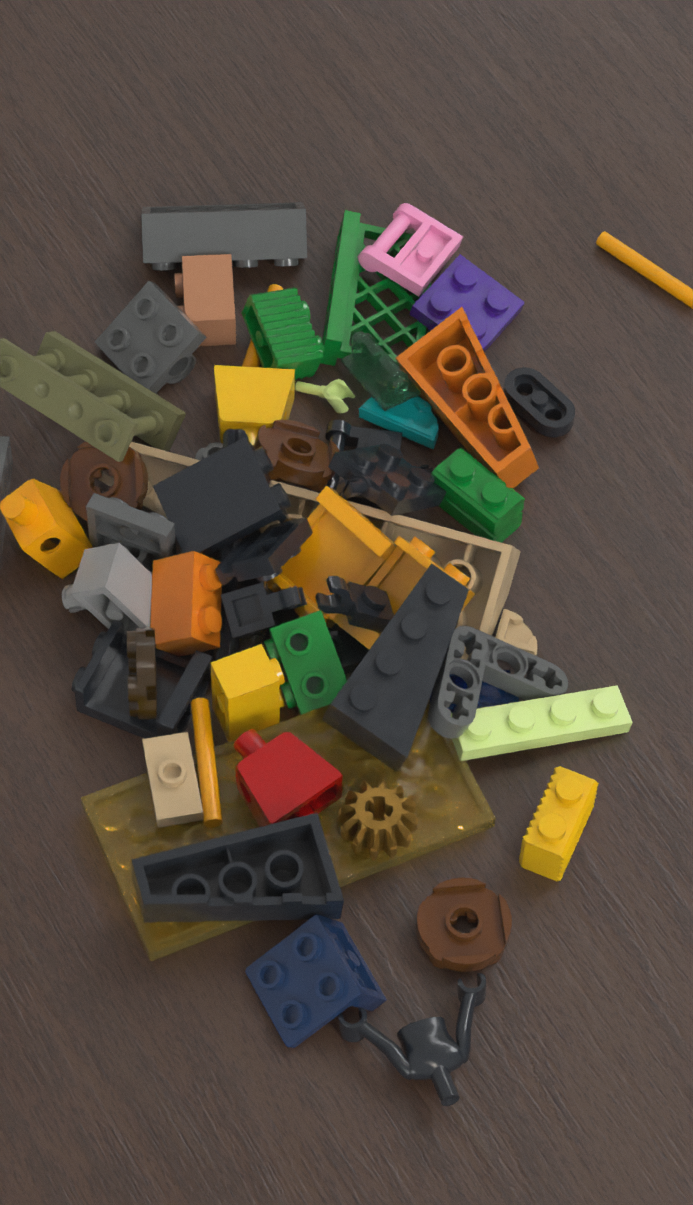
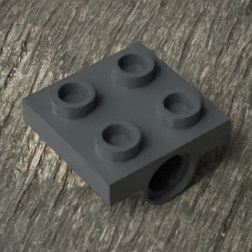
(152, 340)
(142, 533)

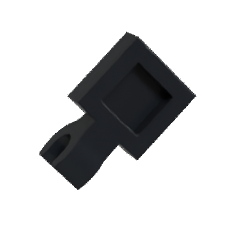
(363, 605)
(255, 609)

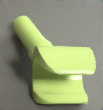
(333, 393)

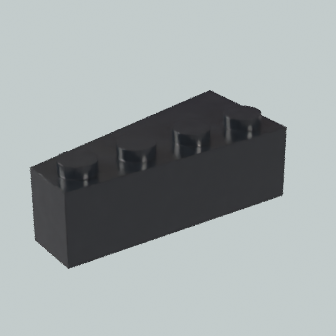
(394, 680)
(243, 876)

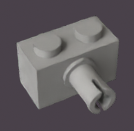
(111, 587)

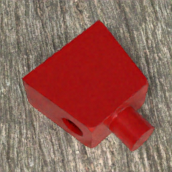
(284, 778)

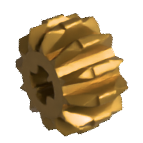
(375, 835)

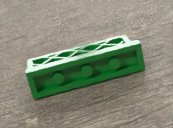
(343, 296)

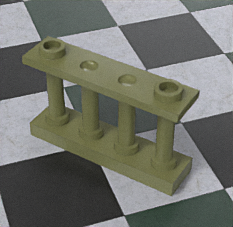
(88, 396)

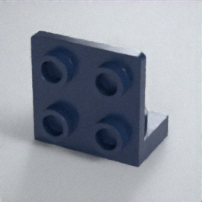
(313, 979)

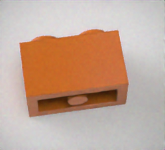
(186, 604)

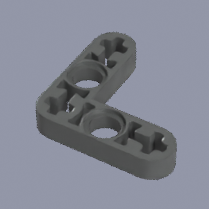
(483, 666)

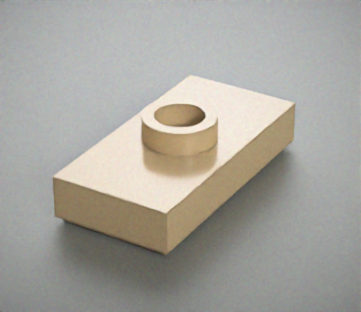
(172, 779)

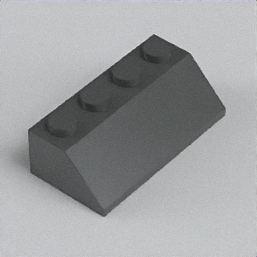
(241, 230)

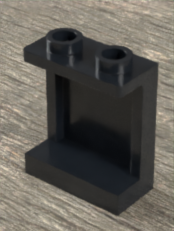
(222, 498)
(103, 686)

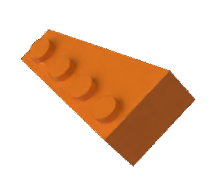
(468, 398)

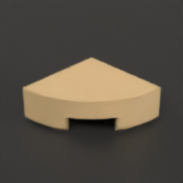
(516, 632)

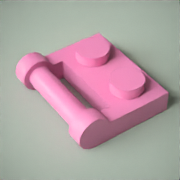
(420, 257)

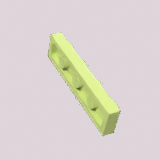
(544, 723)

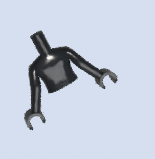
(426, 1043)

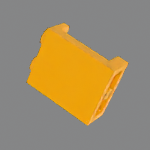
(340, 546)
(398, 578)

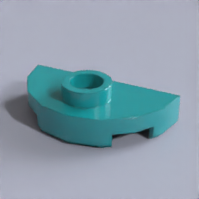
(411, 418)

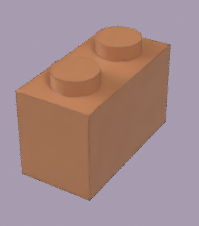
(208, 296)

